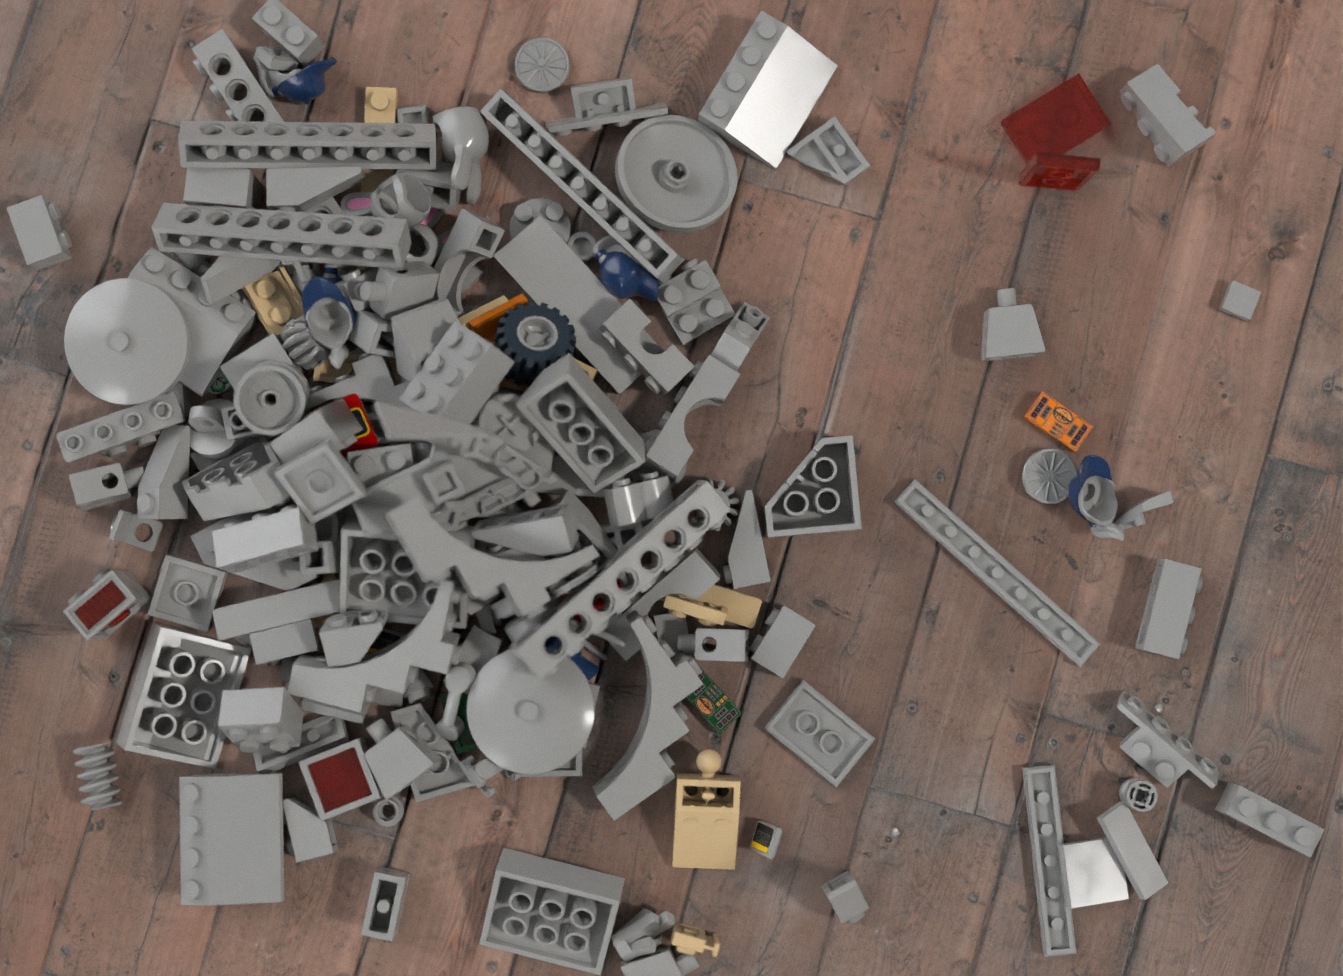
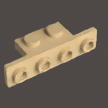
(715, 606)

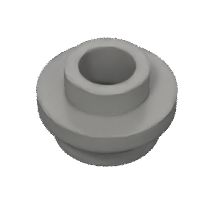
(383, 819)

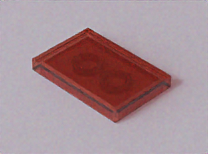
(1056, 120)
(1058, 171)

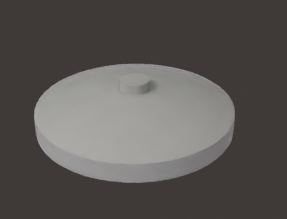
(676, 173)
(127, 341)
(528, 720)

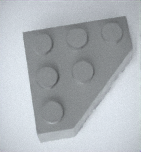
(238, 483)
(818, 494)
(280, 574)

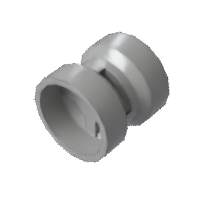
(1132, 793)

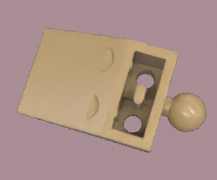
(705, 820)

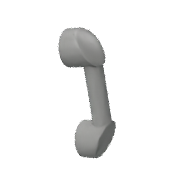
(456, 681)

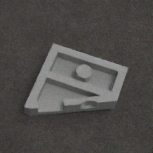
(831, 153)

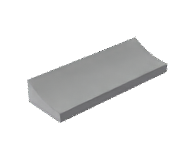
(559, 278)

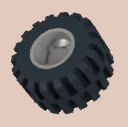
(533, 340)

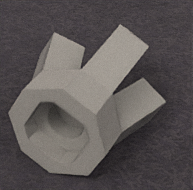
(641, 934)

